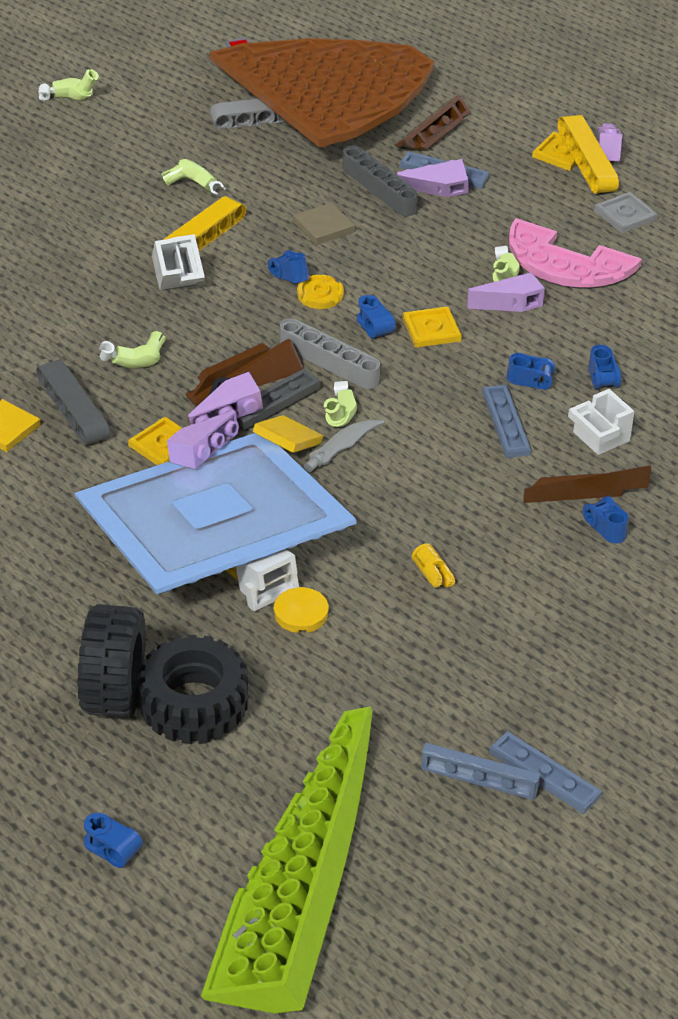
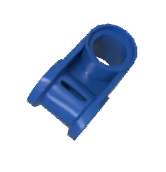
(290, 267)
(375, 317)
(603, 367)
(527, 371)
(607, 519)
(111, 839)

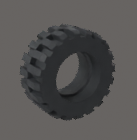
(111, 660)
(199, 715)

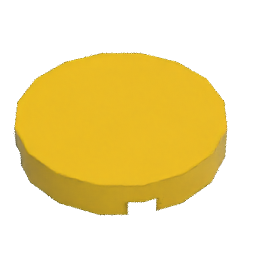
(326, 293)
(301, 609)

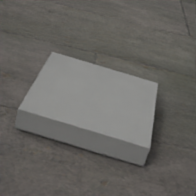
(625, 212)

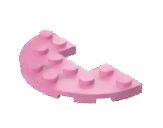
(536, 254)

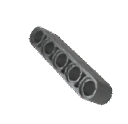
(380, 180)
(73, 402)

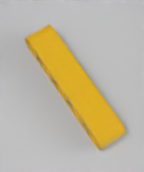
(588, 154)
(212, 221)

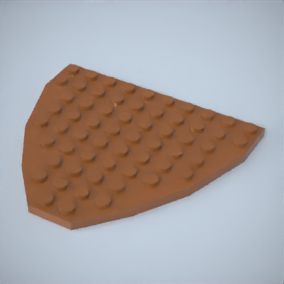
(328, 85)

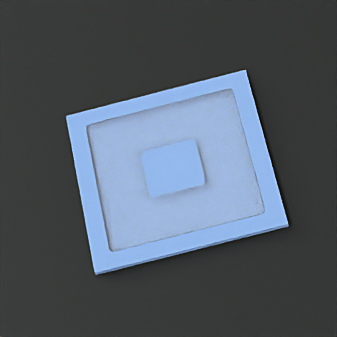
(207, 519)

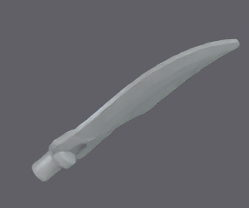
(340, 441)

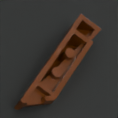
(435, 125)
(259, 361)
(587, 485)

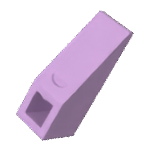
(610, 141)
(440, 179)
(510, 294)
(233, 394)
(201, 440)

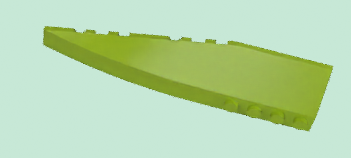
(294, 884)

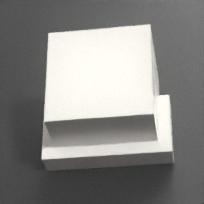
(177, 262)
(603, 422)
(267, 577)

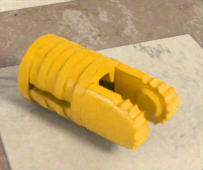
(432, 566)

